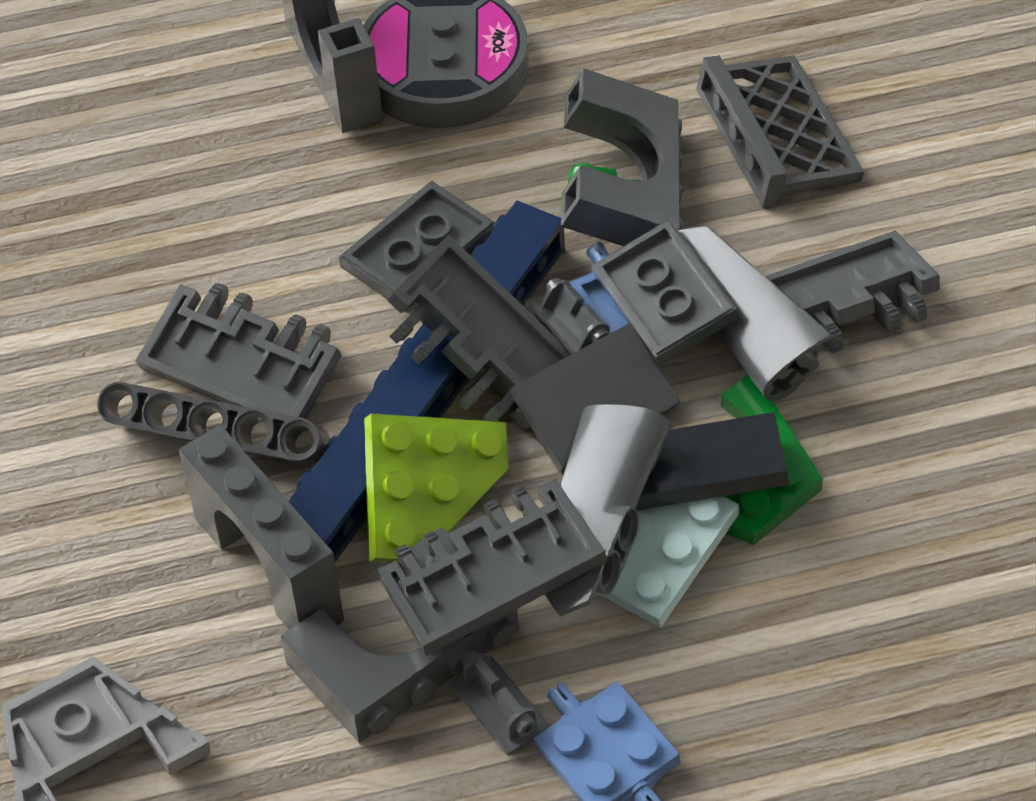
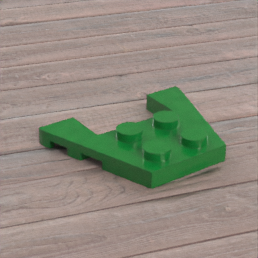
(769, 507)

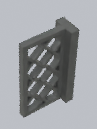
(747, 131)

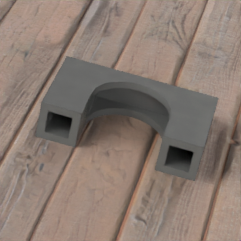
(339, 60)
(649, 133)
(238, 500)
(372, 689)

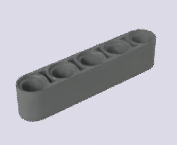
(194, 413)

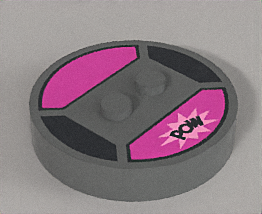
(448, 59)

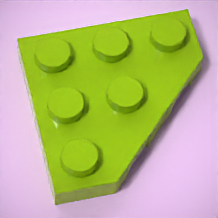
(426, 475)

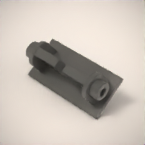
(559, 314)
(497, 702)

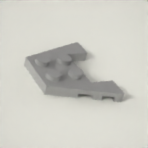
(83, 720)

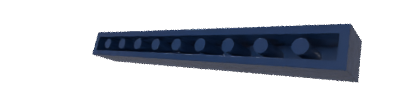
(335, 491)

